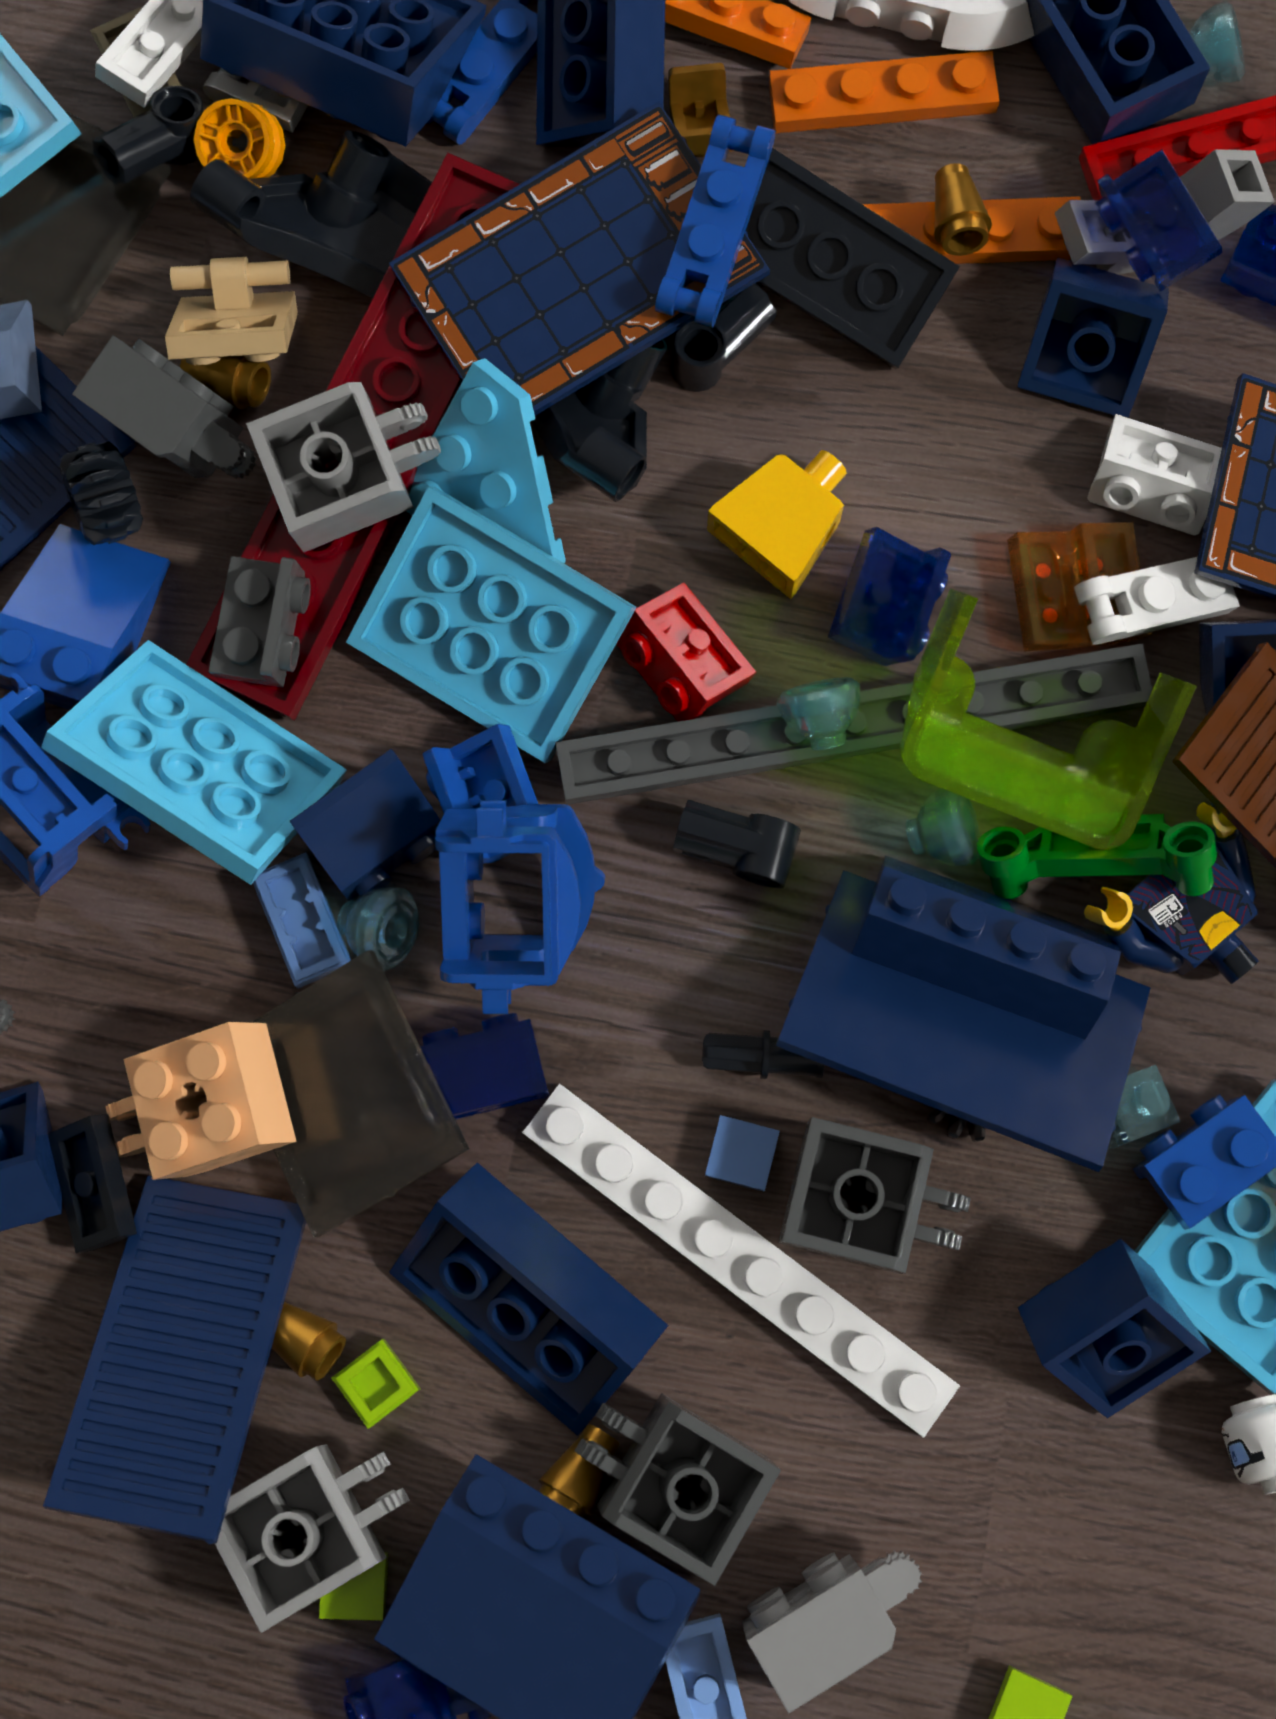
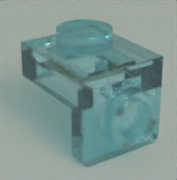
(1143, 1107)

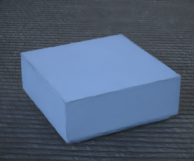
(742, 1153)

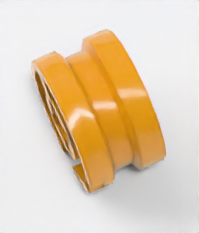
(230, 119)

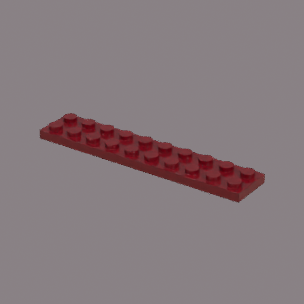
(397, 366)

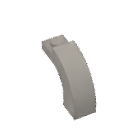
(1224, 186)

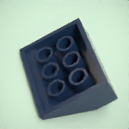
(350, 58)
(534, 1606)

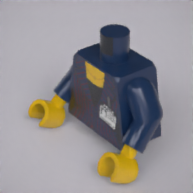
(1178, 931)

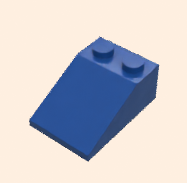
(77, 615)

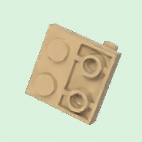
(234, 317)

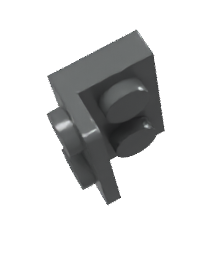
(259, 621)

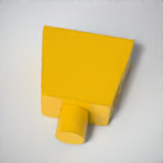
(781, 518)

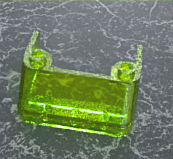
(1082, 795)

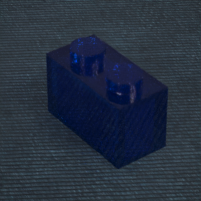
(487, 1066)

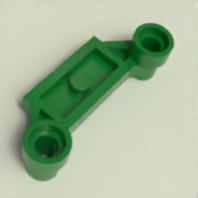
(1178, 852)

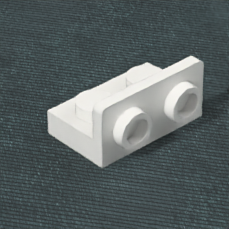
(1156, 475)

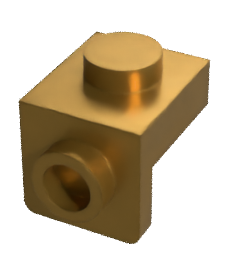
(695, 100)

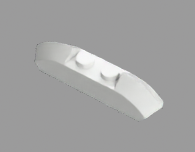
(955, 23)

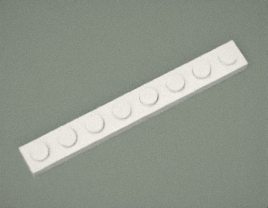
(742, 1260)

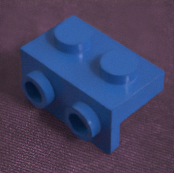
(478, 770)
(1210, 1160)

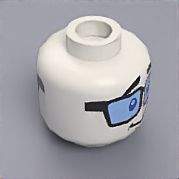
(1252, 1441)

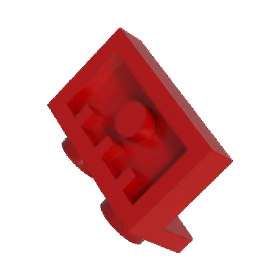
(683, 653)

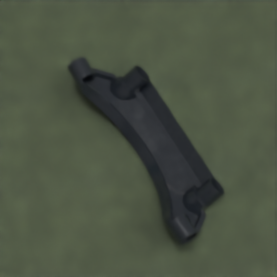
(350, 230)

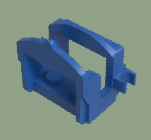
(49, 797)
(568, 895)

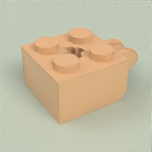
(205, 1101)

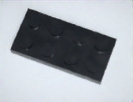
(844, 261)

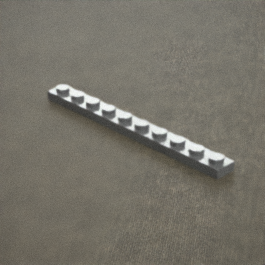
(763, 741)

